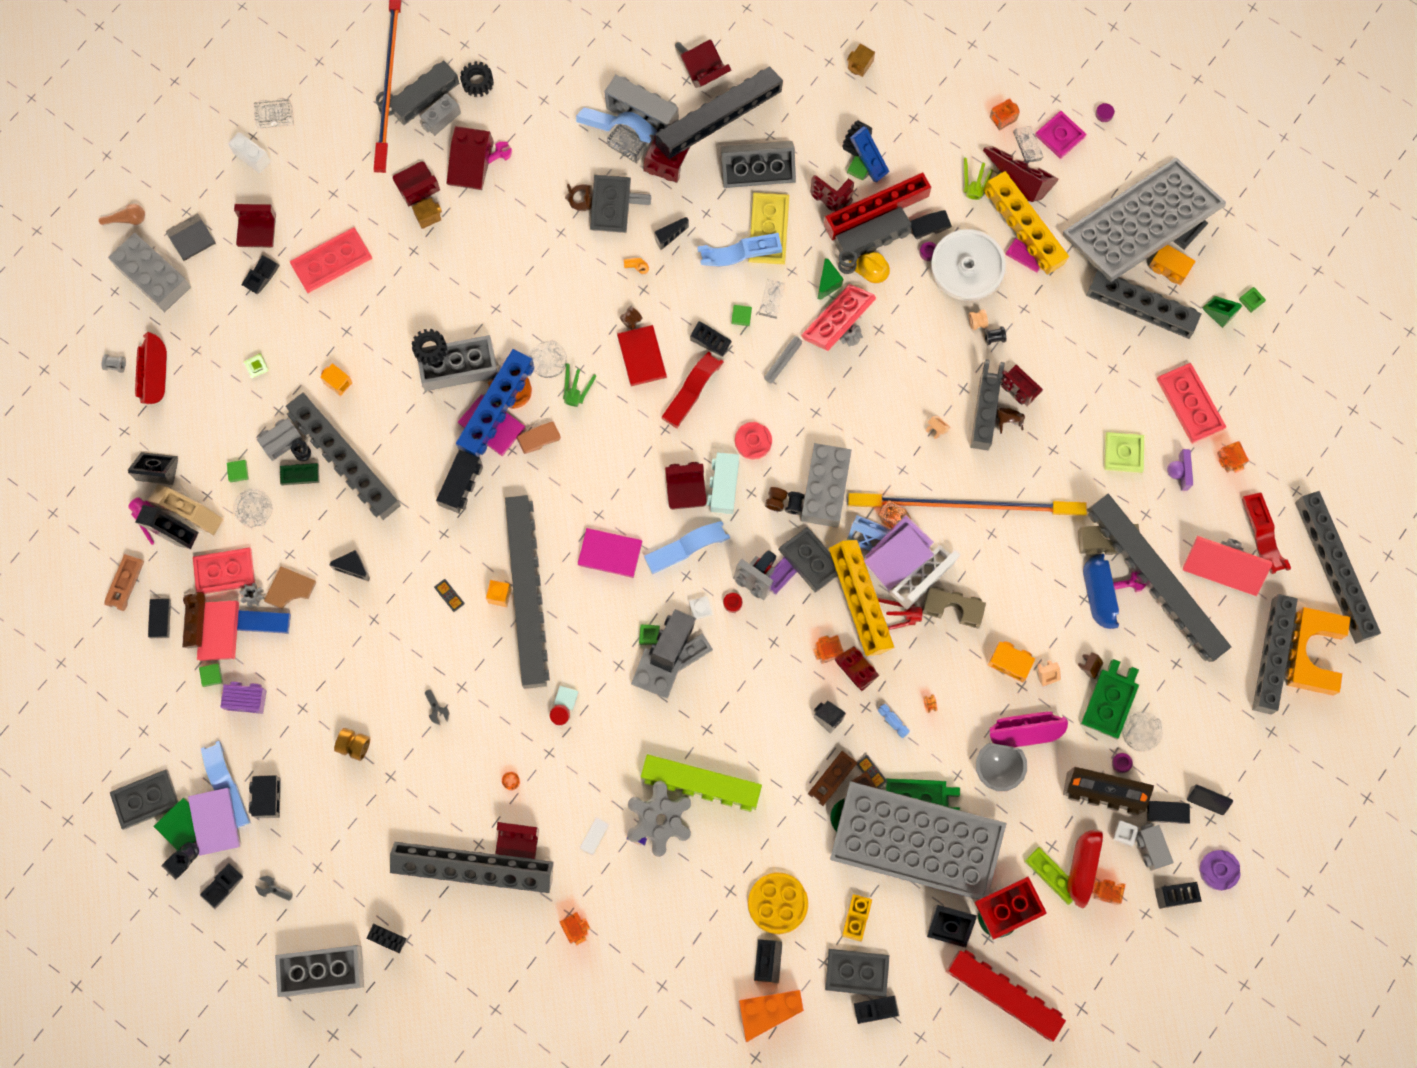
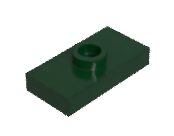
(299, 474)

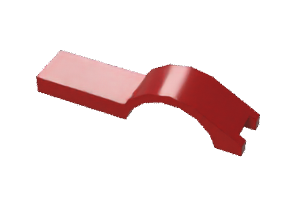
(691, 390)
(1264, 531)

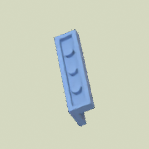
(869, 528)

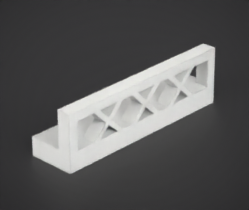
(930, 579)

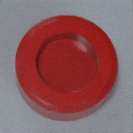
(732, 602)
(559, 714)

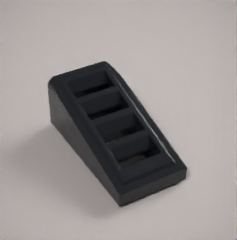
(670, 232)
(713, 334)
(1165, 896)

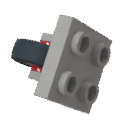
(756, 574)

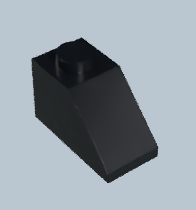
(829, 715)

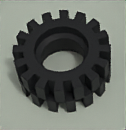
(473, 70)
(848, 146)
(432, 357)
(386, 938)

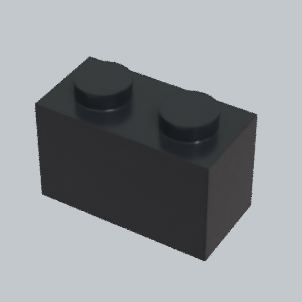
(265, 796)

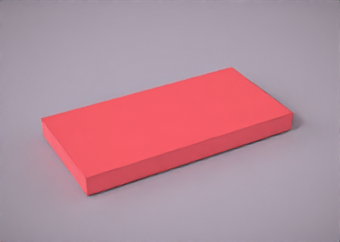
(330, 260)
(838, 317)
(1191, 403)
(1227, 566)

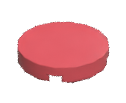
(753, 440)

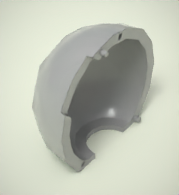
(1001, 766)

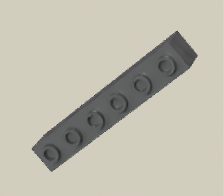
(1149, 312)
(1275, 654)

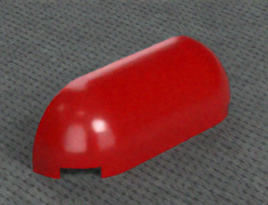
(150, 370)
(1084, 867)

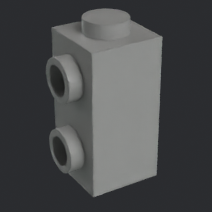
(440, 114)
(1154, 847)

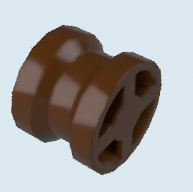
(631, 317)

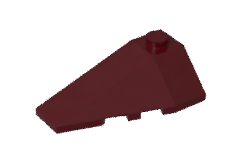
(1031, 182)

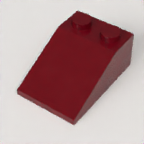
(469, 157)

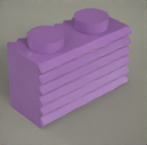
(243, 698)

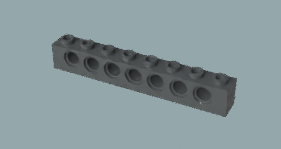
(302, 405)
(1337, 566)
(471, 867)

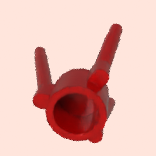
(912, 614)

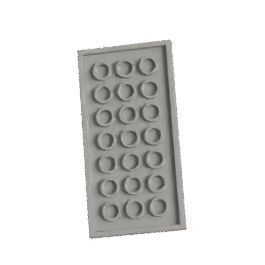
(1144, 219)
(918, 841)

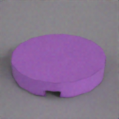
(1220, 870)

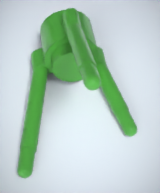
(572, 395)

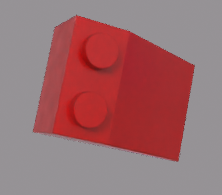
(1010, 908)

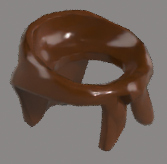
(587, 203)
(1008, 415)

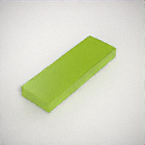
(1050, 873)

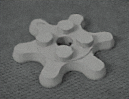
(648, 812)

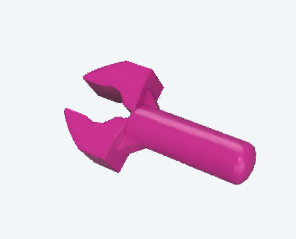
(499, 154)
(1130, 583)

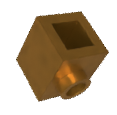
(860, 60)
(427, 212)

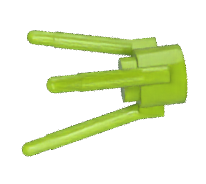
(974, 190)

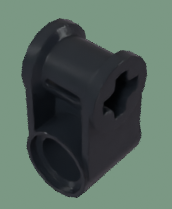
(181, 859)

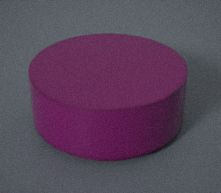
(1105, 112)
(926, 250)
(1122, 763)

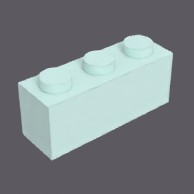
(723, 483)

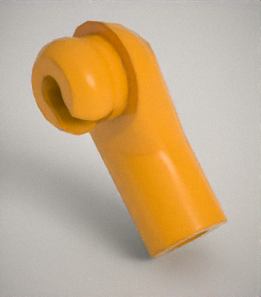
(638, 263)

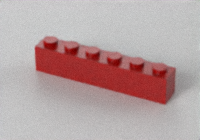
(878, 204)
(1006, 996)

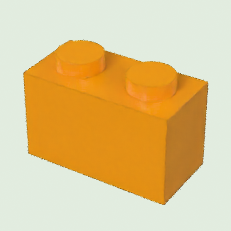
(1172, 264)
(1011, 661)

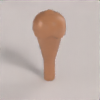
(131, 214)

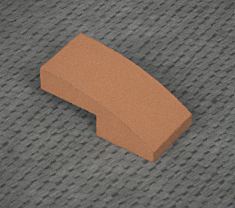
(538, 437)

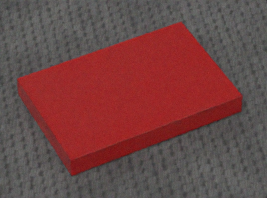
(641, 355)

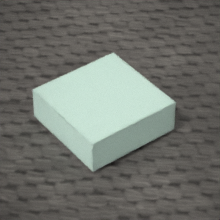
(566, 697)

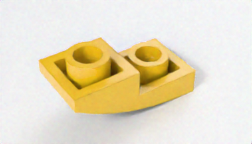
(857, 917)

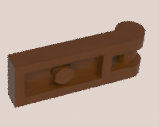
(193, 620)
(833, 777)

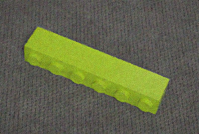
(701, 782)

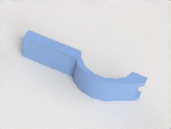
(607, 122)
(742, 250)
(685, 546)
(221, 778)

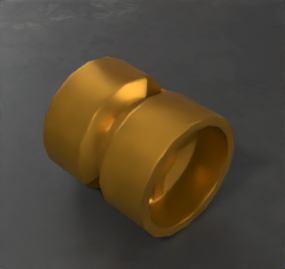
(352, 744)

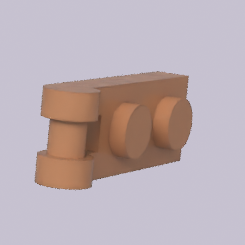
(124, 582)

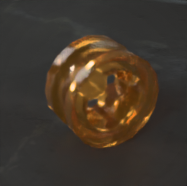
(930, 703)
(514, 785)

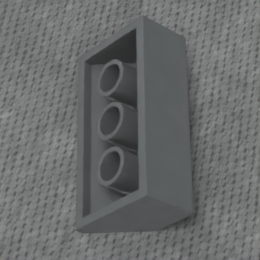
(758, 164)

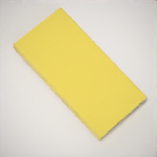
(770, 217)

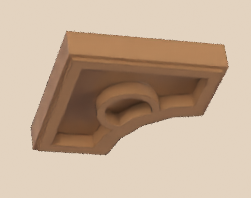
(288, 586)

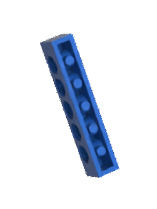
(515, 362)

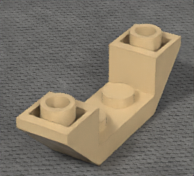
(186, 508)

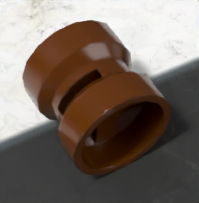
(776, 499)

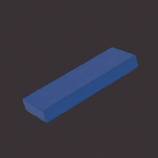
(869, 154)
(263, 622)

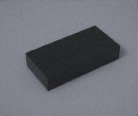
(159, 618)

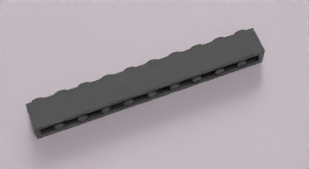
(1159, 578)
(525, 590)

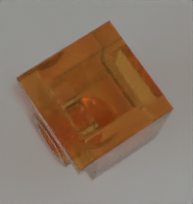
(1108, 891)

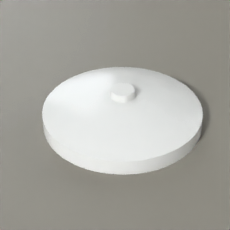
(968, 265)

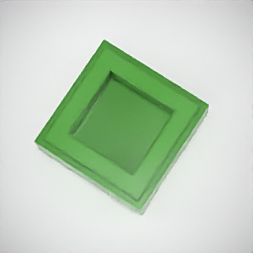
(857, 168)
(1252, 299)
(741, 315)
(237, 471)
(648, 634)
(210, 675)

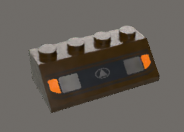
(1107, 790)

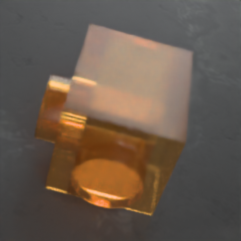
(1004, 114)
(1233, 457)
(891, 514)
(827, 649)
(575, 928)

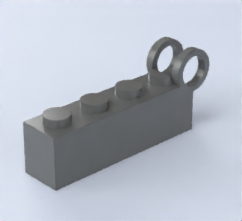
(421, 93)
(870, 236)
(986, 407)

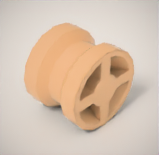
(978, 319)

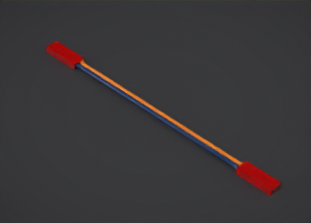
(381, 149)

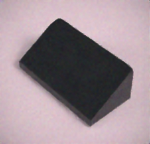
(1209, 799)
(768, 961)

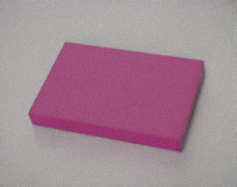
(506, 431)
(610, 552)

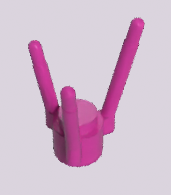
(136, 506)

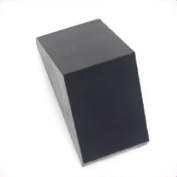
(351, 565)

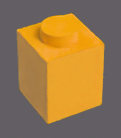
(336, 379)
(498, 593)

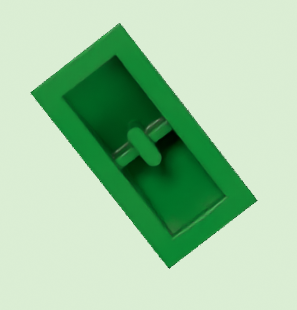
(830, 280)
(1222, 310)

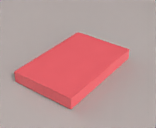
(223, 571)
(219, 631)

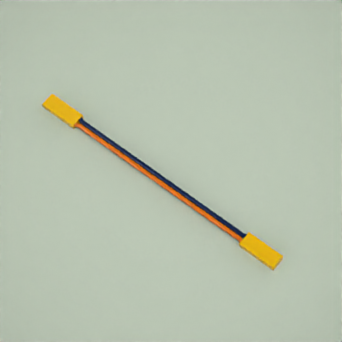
(1058, 507)

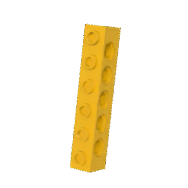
(1025, 213)
(861, 598)

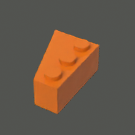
(768, 1011)

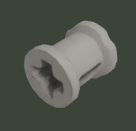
(113, 363)

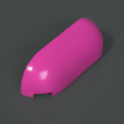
(1028, 729)

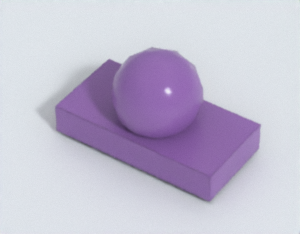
(1182, 469)

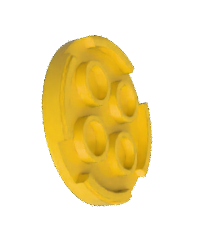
(778, 903)

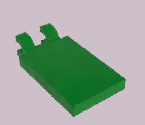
(1111, 700)
(925, 790)

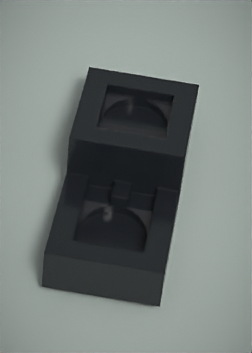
(930, 223)
(261, 275)
(1168, 812)
(222, 886)
(876, 1009)

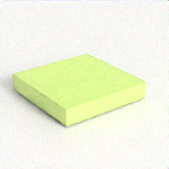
(1124, 452)

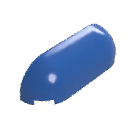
(1101, 591)

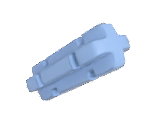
(893, 720)

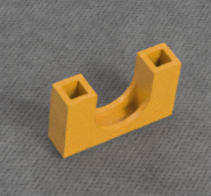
(1302, 671)

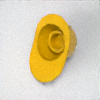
(872, 267)

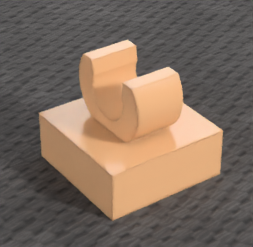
(939, 425)
(1049, 673)

